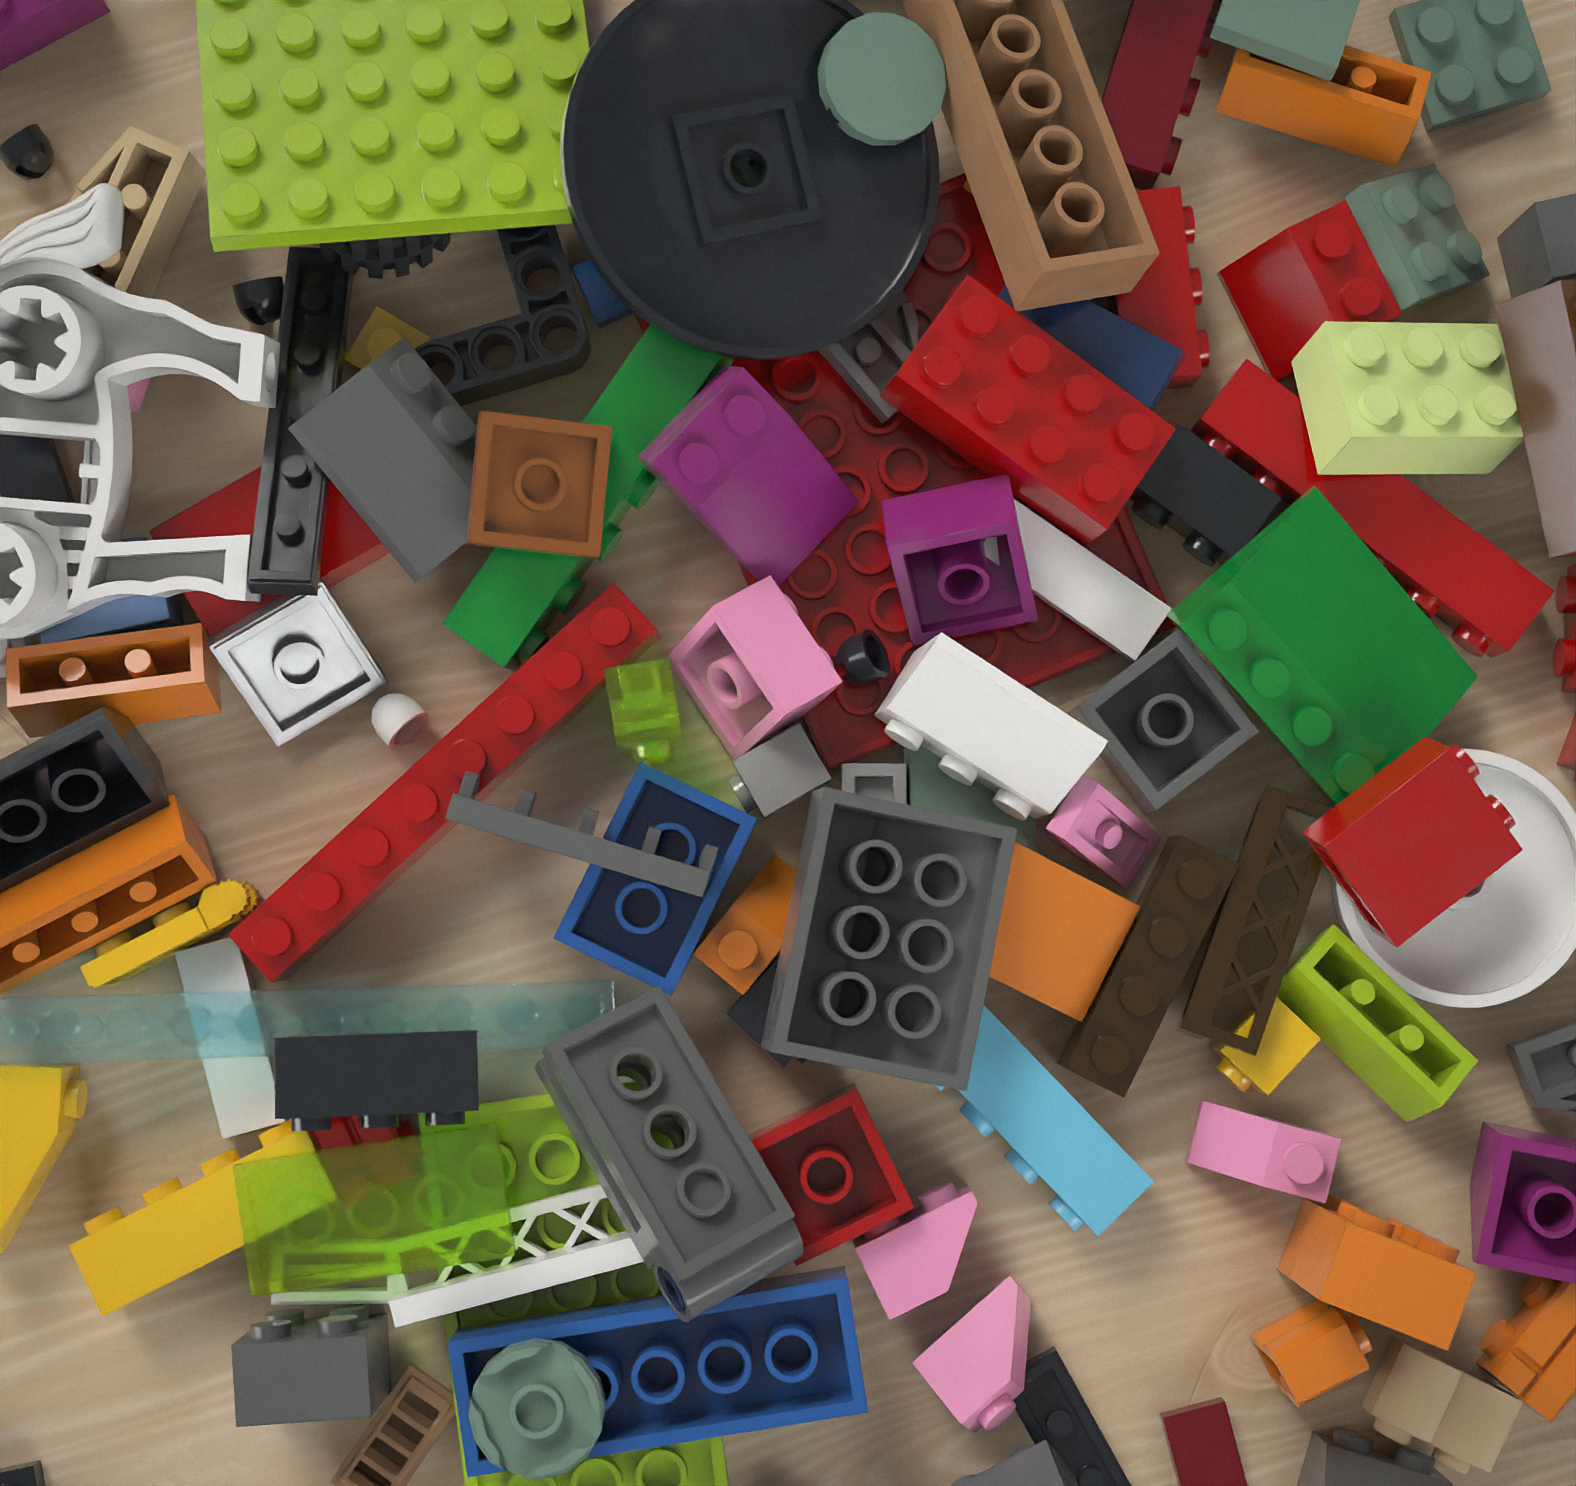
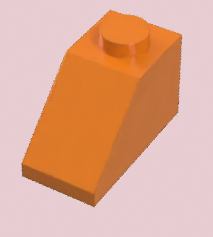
(751, 928)

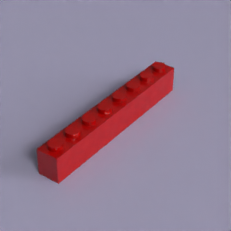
(413, 810)

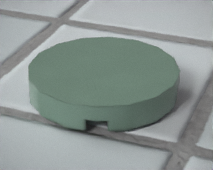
(882, 78)
(537, 1408)

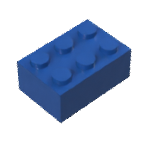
(645, 925)

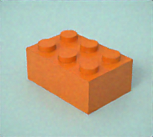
(1377, 1269)

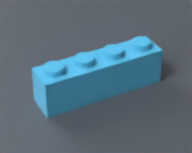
(1048, 1131)

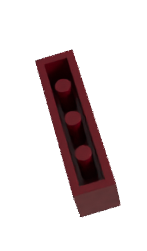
(1153, 82)

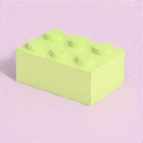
(1407, 398)

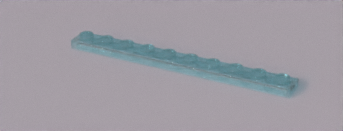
(249, 1020)

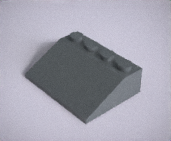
(889, 938)

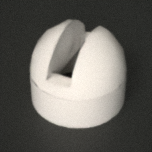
(398, 719)

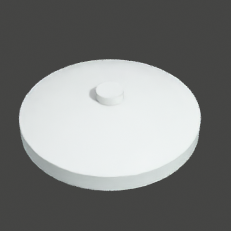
(1509, 927)

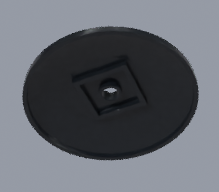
(687, 246)

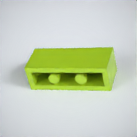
(1373, 1025)

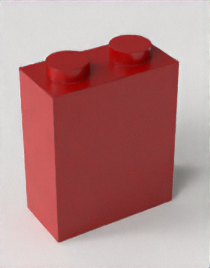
(1414, 839)

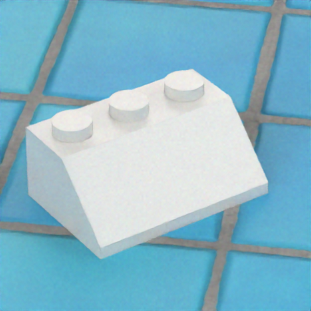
(988, 728)

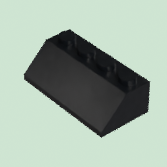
(74, 792)

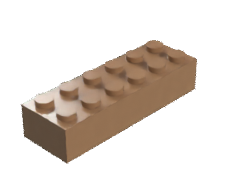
(1037, 150)

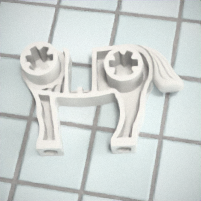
(65, 375)

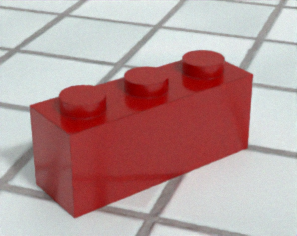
(1169, 289)

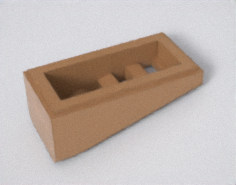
(428, 1390)

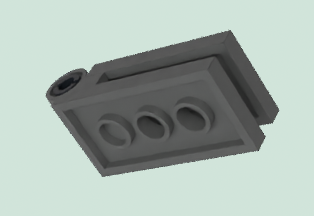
(696, 1211)

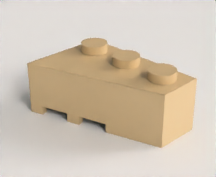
(157, 193)

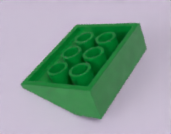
(1324, 647)

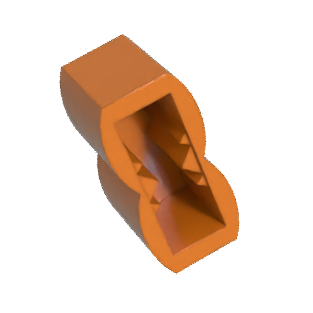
(1312, 1350)

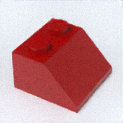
(1301, 280)

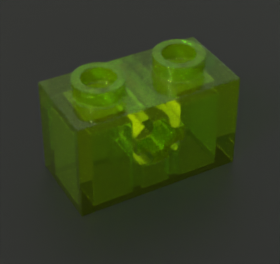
(646, 711)

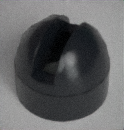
(27, 153)
(260, 299)
(863, 658)

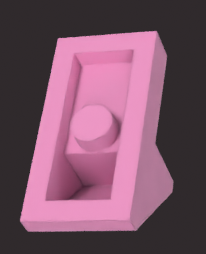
(1102, 832)

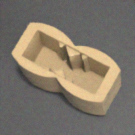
(1440, 1405)

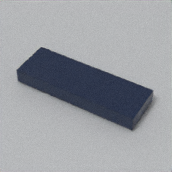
(1111, 345)

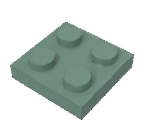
(1477, 55)
(1417, 235)

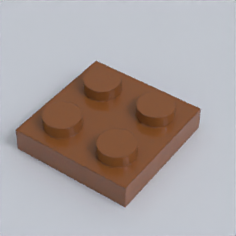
(538, 485)

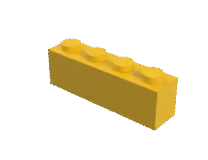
(175, 1229)

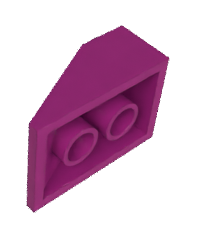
(749, 475)

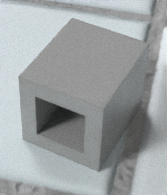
(778, 772)

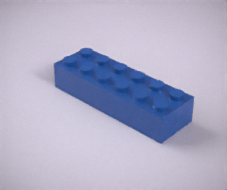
(747, 1365)

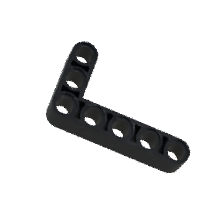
(523, 332)

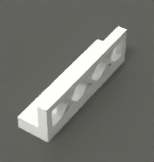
(521, 1275)

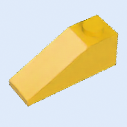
(35, 1125)

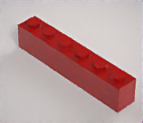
(1419, 542)

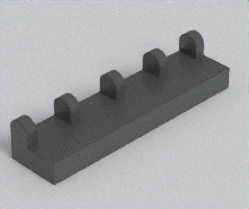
(580, 843)

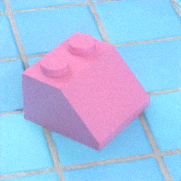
(753, 667)

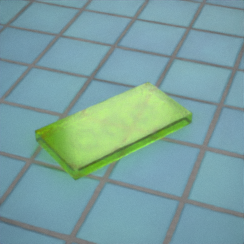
(374, 1209)

